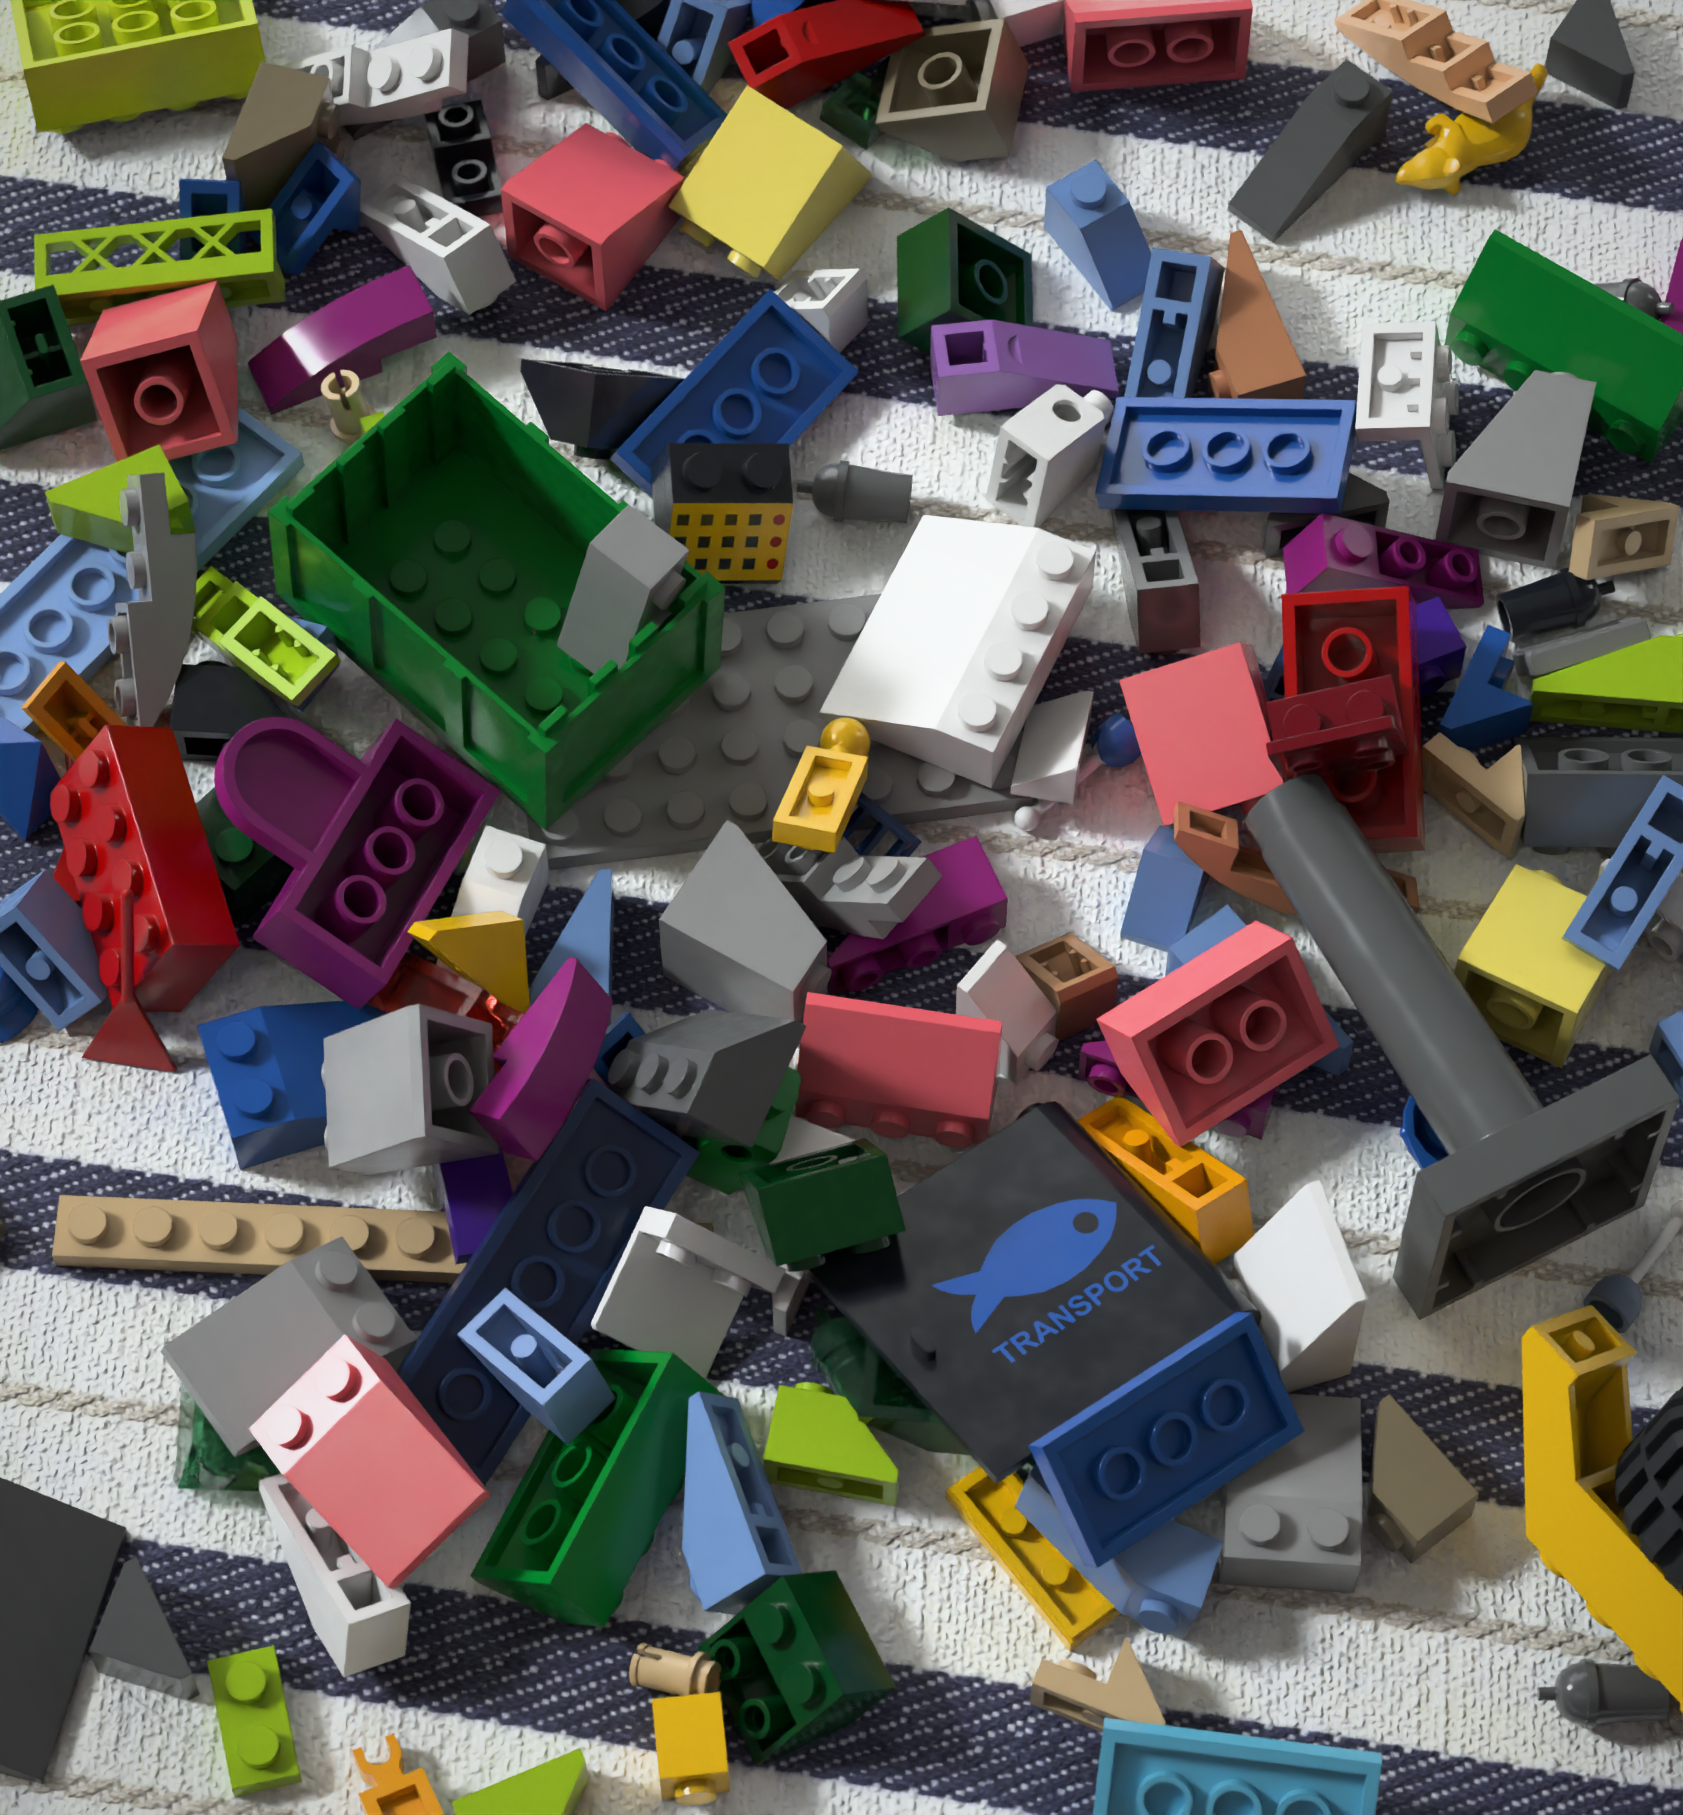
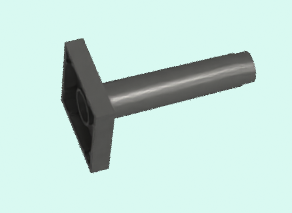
(1515, 1171)

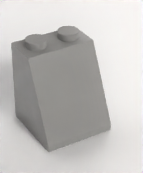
(1520, 473)
(742, 934)
(405, 1091)

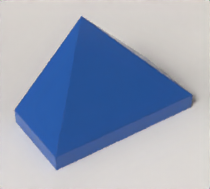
(25, 779)

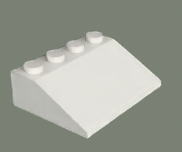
(963, 642)

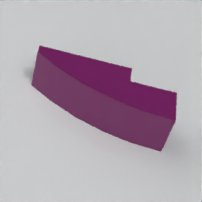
(344, 335)
(545, 1063)

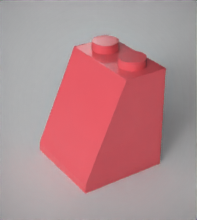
(589, 213)
(166, 373)
(1204, 730)

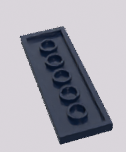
(554, 1253)

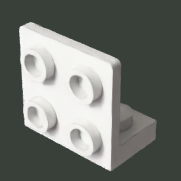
(1408, 391)
(679, 1288)

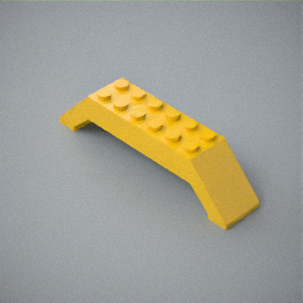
(1572, 1441)

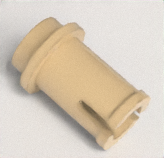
(346, 406)
(674, 1671)

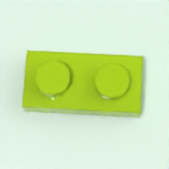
(254, 1721)

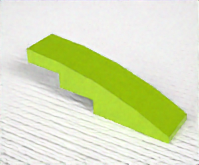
(259, 638)

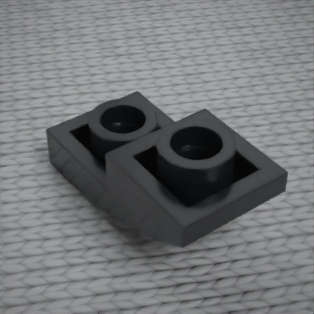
(465, 157)

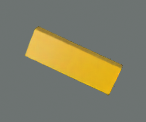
(1034, 1565)

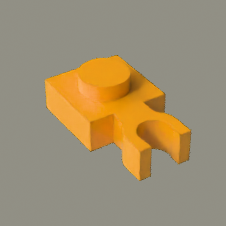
(391, 1789)

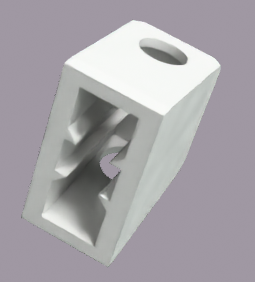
(1047, 453)

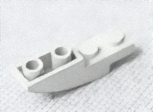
(394, 79)

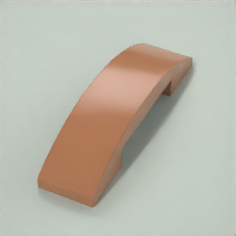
(1214, 846)

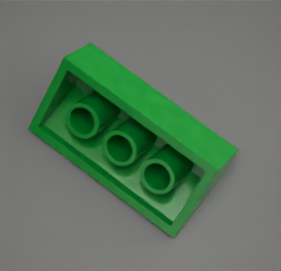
(1536, 315)
(595, 1503)

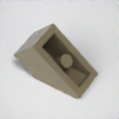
(1413, 1486)

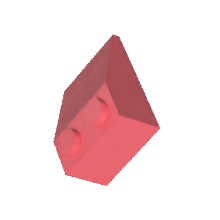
(370, 1460)

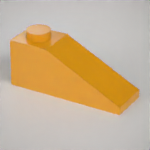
(1185, 1181)

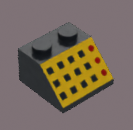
(726, 507)

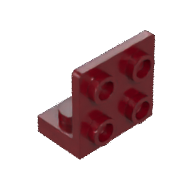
(1337, 729)

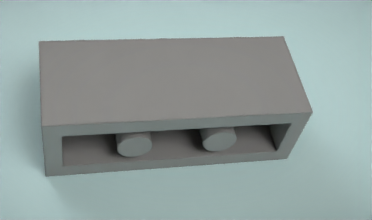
(622, 586)

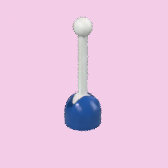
(1112, 745)

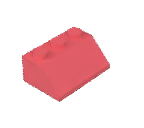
(1154, 42)
(1219, 1031)
(898, 1070)

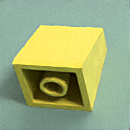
(767, 187)
(1524, 973)

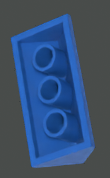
(622, 75)

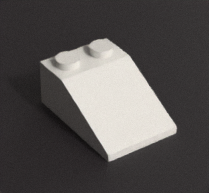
(1304, 1290)

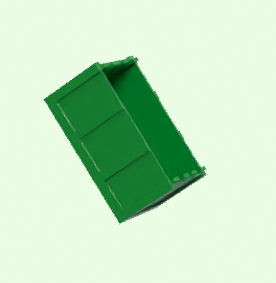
(448, 576)

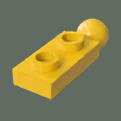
(824, 788)

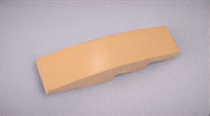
(1427, 53)

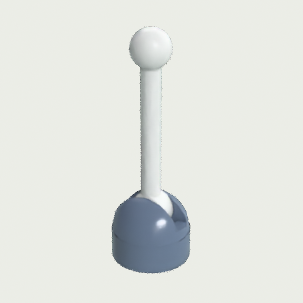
(1619, 1296)

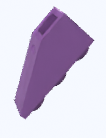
(1012, 364)

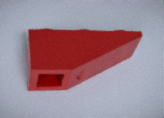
(821, 45)

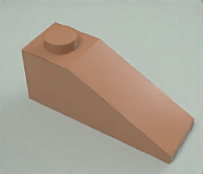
(1252, 343)

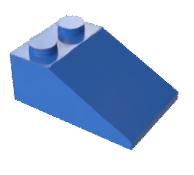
(270, 1074)

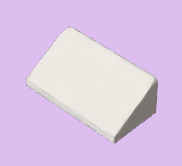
(1053, 748)

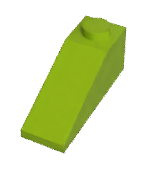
(1622, 689)

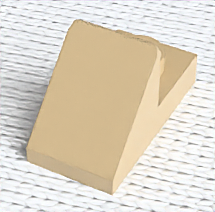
(1622, 536)
(1481, 798)
(1076, 1695)

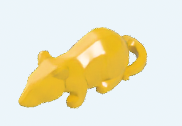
(1469, 143)

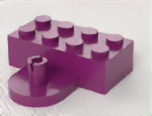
(363, 839)

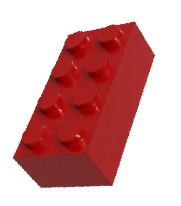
(1350, 639)
(138, 828)

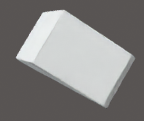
(829, 302)

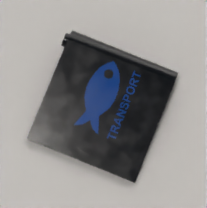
(1029, 1284)

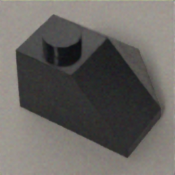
(593, 404)

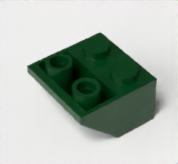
(39, 370)
(797, 1665)

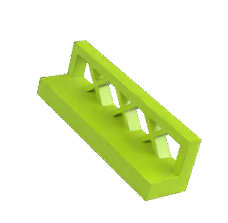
(87, 291)

